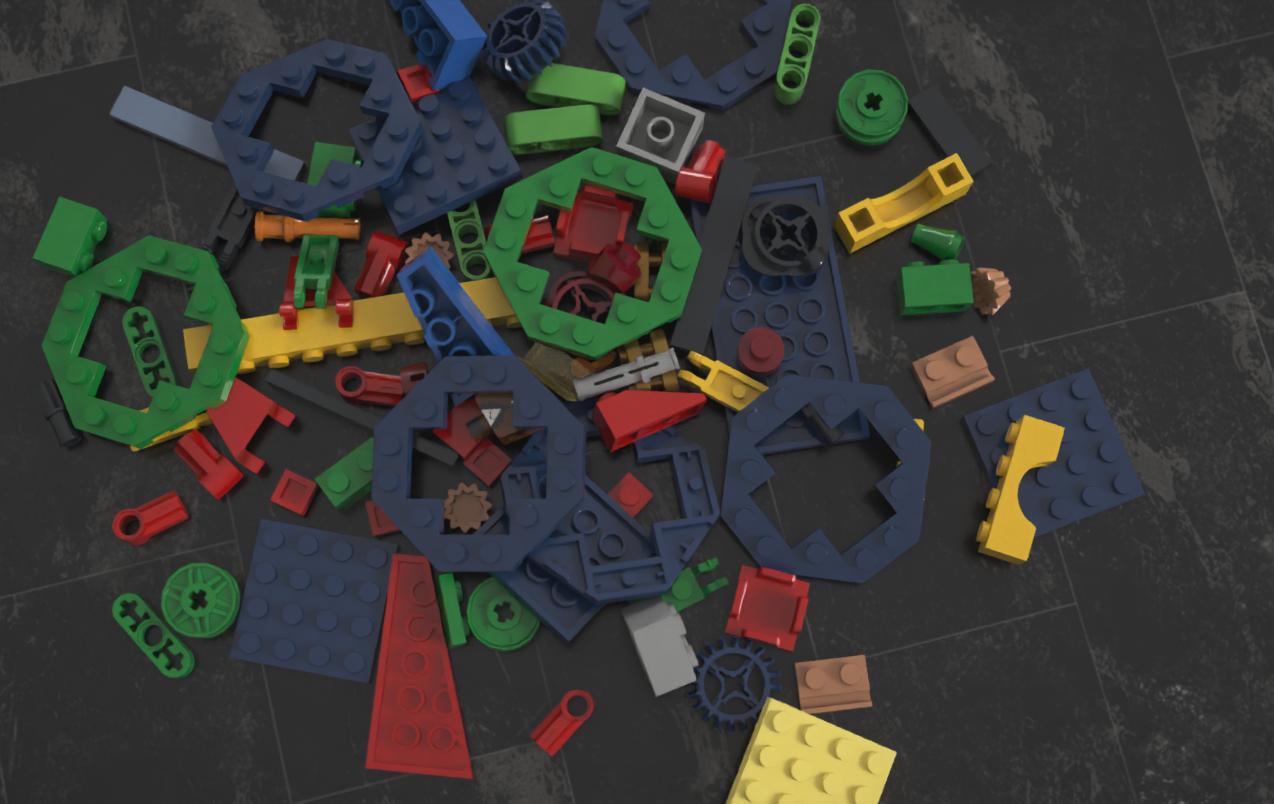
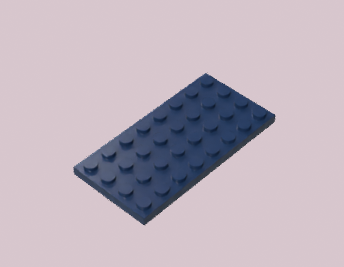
(802, 310)

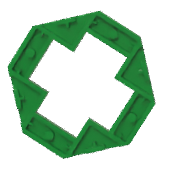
(558, 189)
(171, 404)

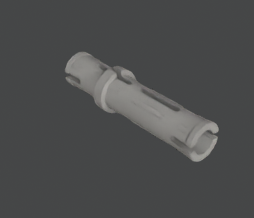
(587, 386)

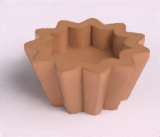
(420, 245)
(989, 289)
(466, 507)

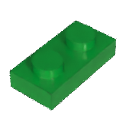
(448, 595)

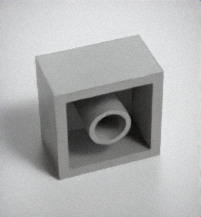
(661, 133)
(660, 643)

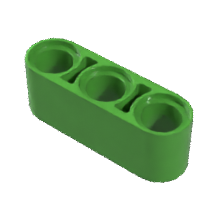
(797, 40)
(577, 86)
(553, 129)
(469, 254)

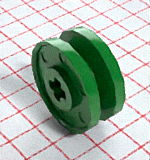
(877, 90)
(182, 608)
(484, 620)

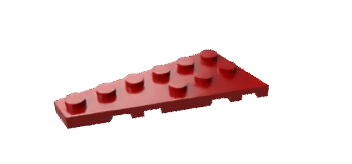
(415, 698)

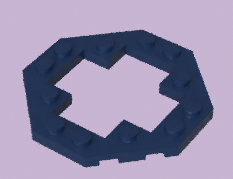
(681, 78)
(341, 181)
(530, 518)
(674, 540)
(815, 553)

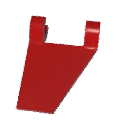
(336, 296)
(240, 419)

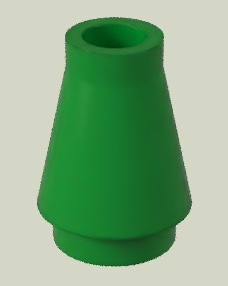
(938, 241)

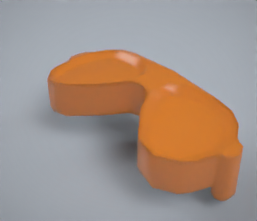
(599, 364)

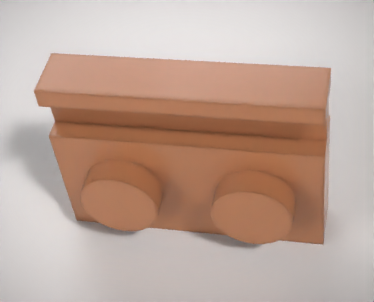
(952, 372)
(832, 684)

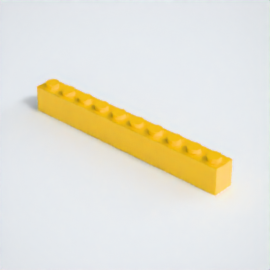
(376, 325)

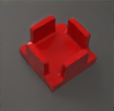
(593, 222)
(768, 607)

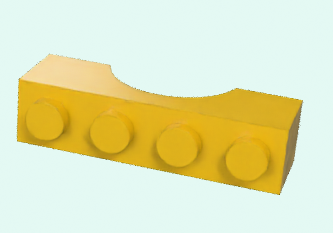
(880, 216)
(1007, 530)

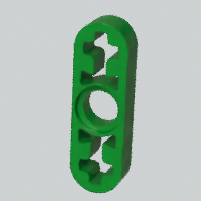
(151, 328)
(143, 610)

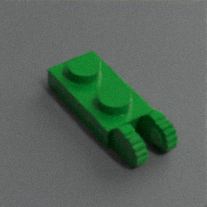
(315, 268)
(686, 590)

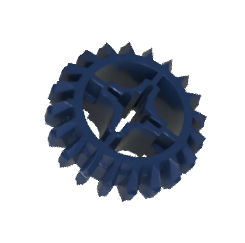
(524, 40)
(752, 661)

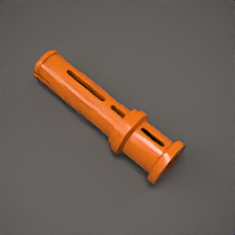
(289, 229)

